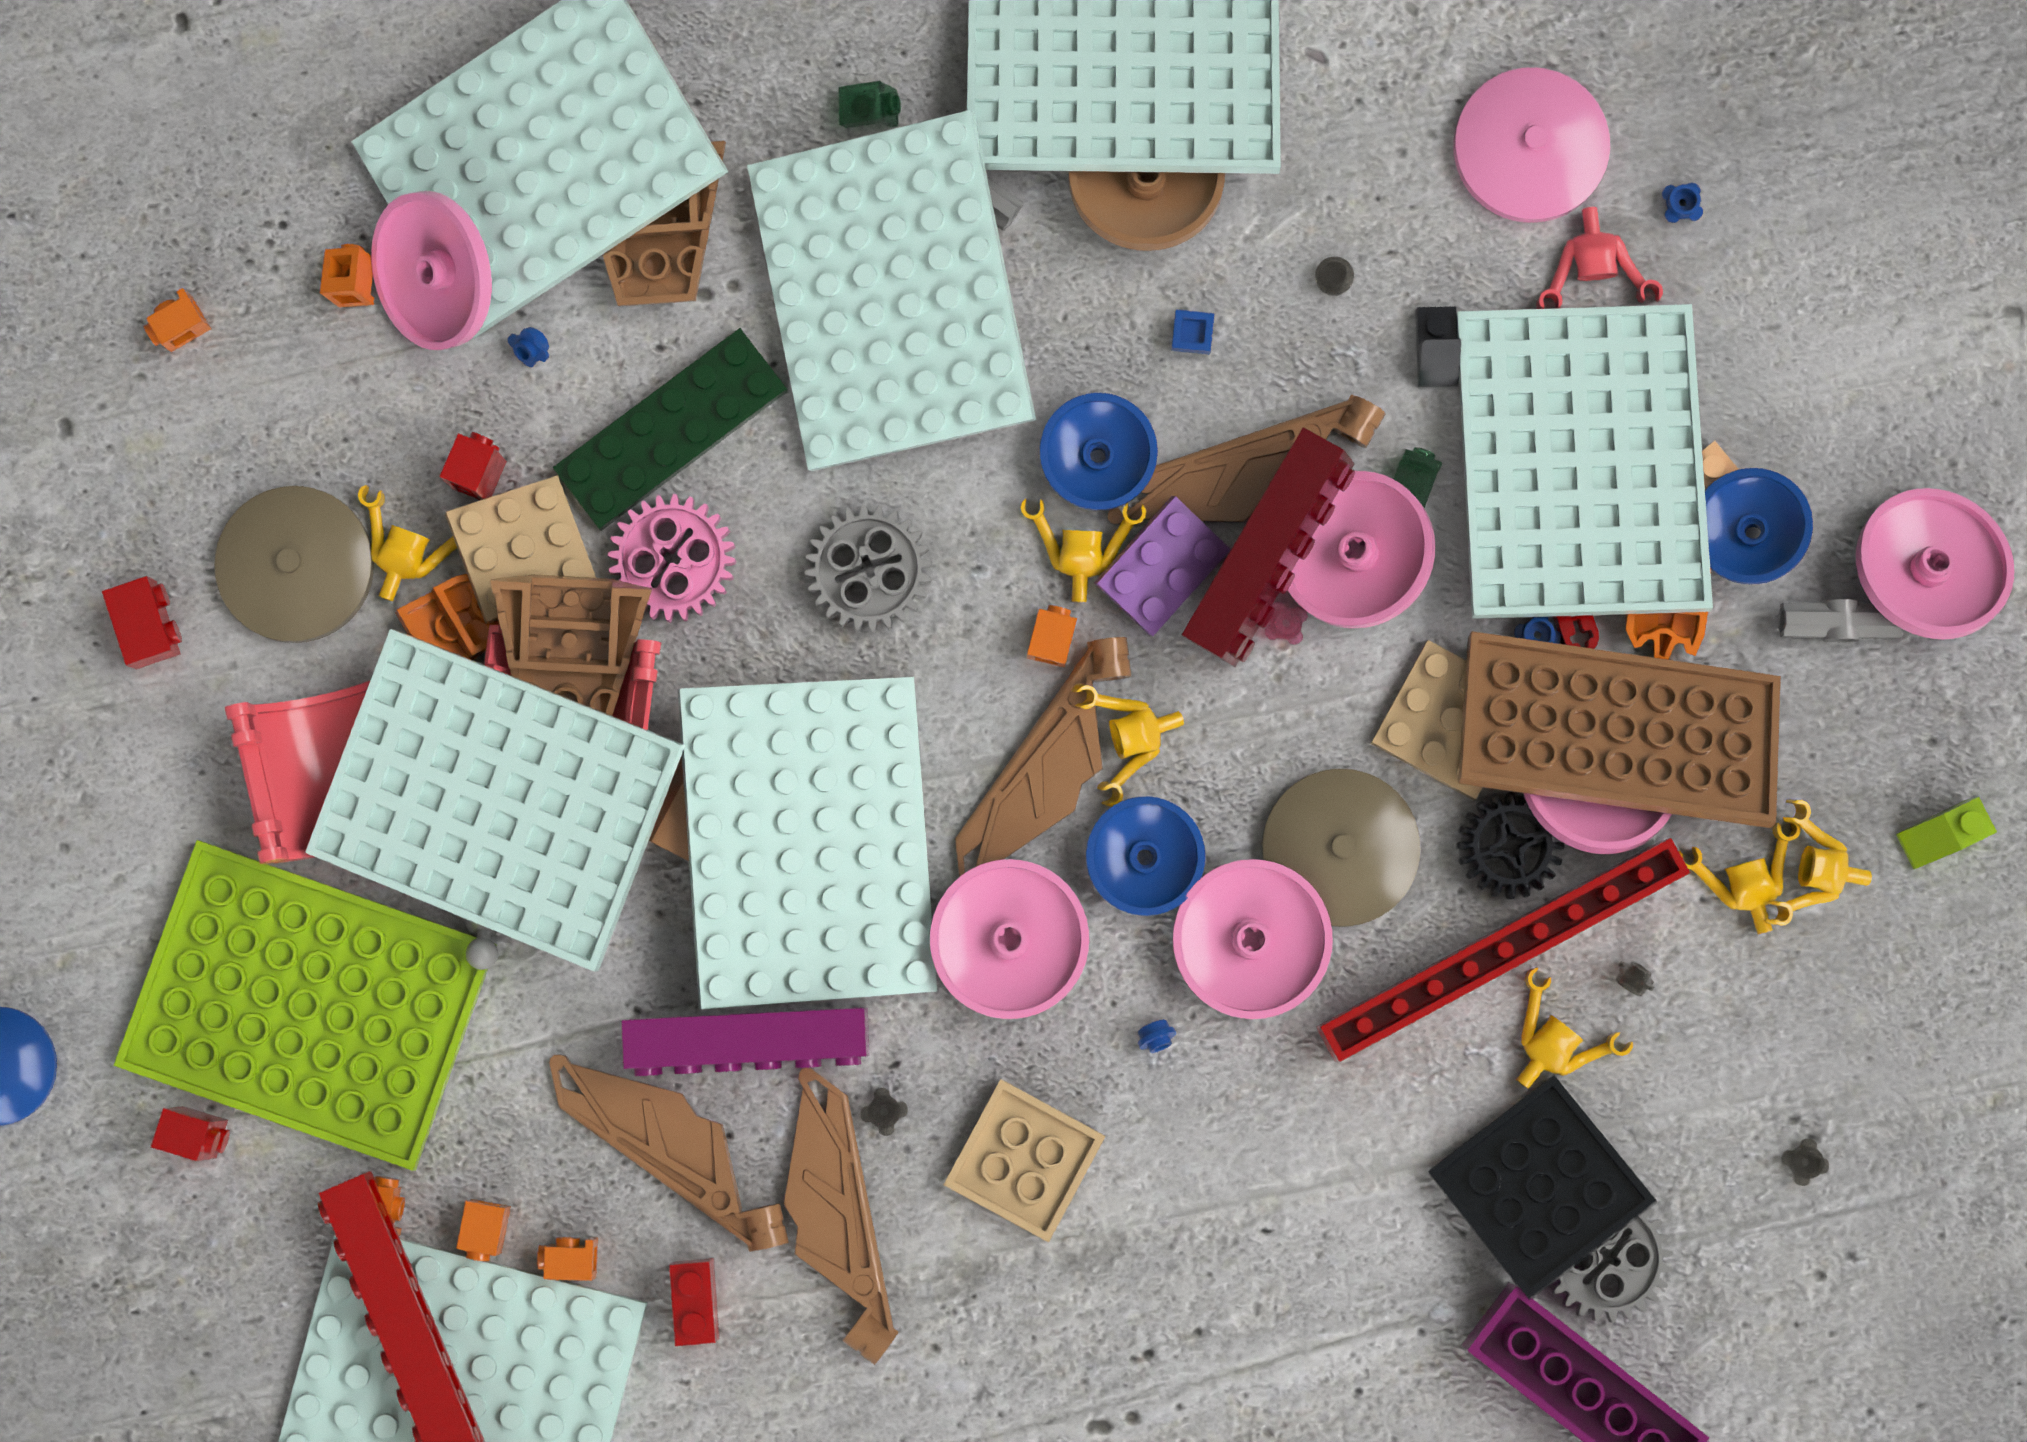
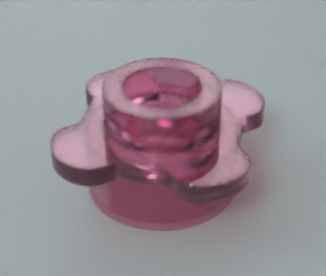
(1296, 617)

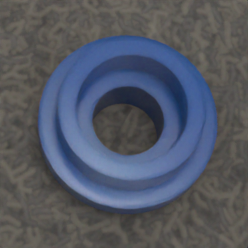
(1156, 1036)

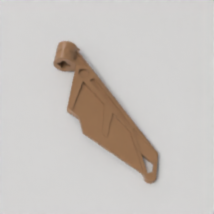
(1232, 476)
(1048, 767)
(670, 1143)
(834, 1214)

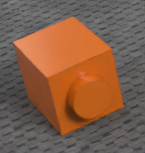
(1052, 636)
(483, 1229)

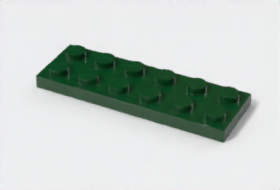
(670, 429)

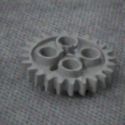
(856, 535)
(1633, 1282)

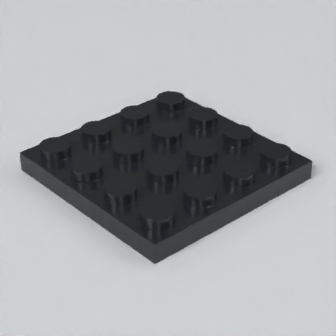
(1542, 1187)

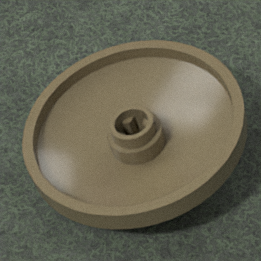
(294, 564)
(1347, 840)

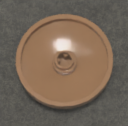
(1146, 207)

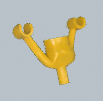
(403, 550)
(1081, 550)
(1131, 734)
(1818, 868)
(1750, 882)
(1555, 1042)

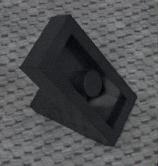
(1437, 346)

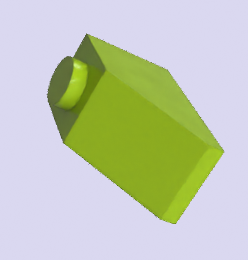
(1946, 832)

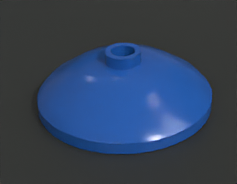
(1101, 424)
(1761, 501)
(1150, 826)
(26, 1065)

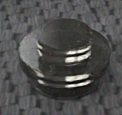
(1334, 276)

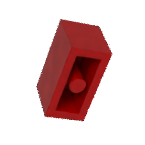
(473, 466)
(142, 622)
(190, 1133)
(694, 1302)

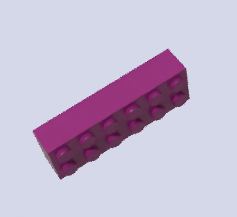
(745, 1039)
(1571, 1376)

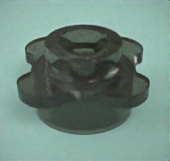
(1634, 978)
(883, 1100)
(1816, 1166)

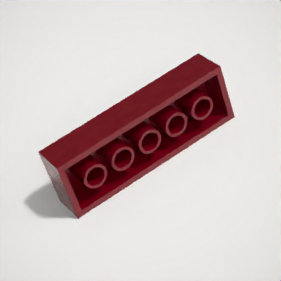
(1270, 548)

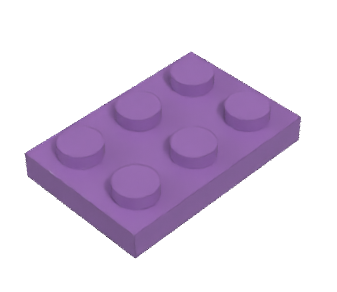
(1162, 565)

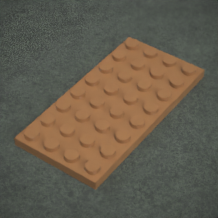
(1620, 730)

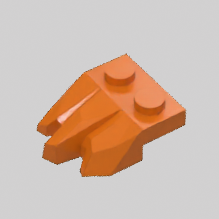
(448, 618)
(1667, 631)

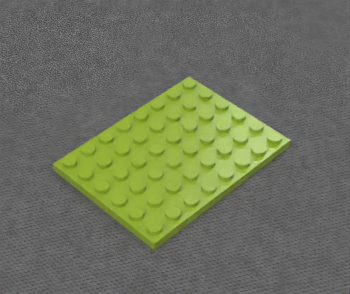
(304, 1005)

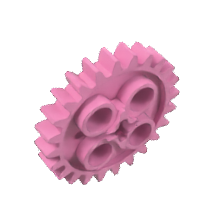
(702, 577)

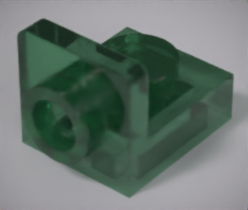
(868, 105)
(1418, 472)

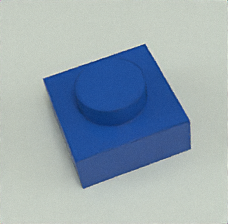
(1192, 332)

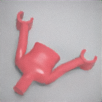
(1596, 260)

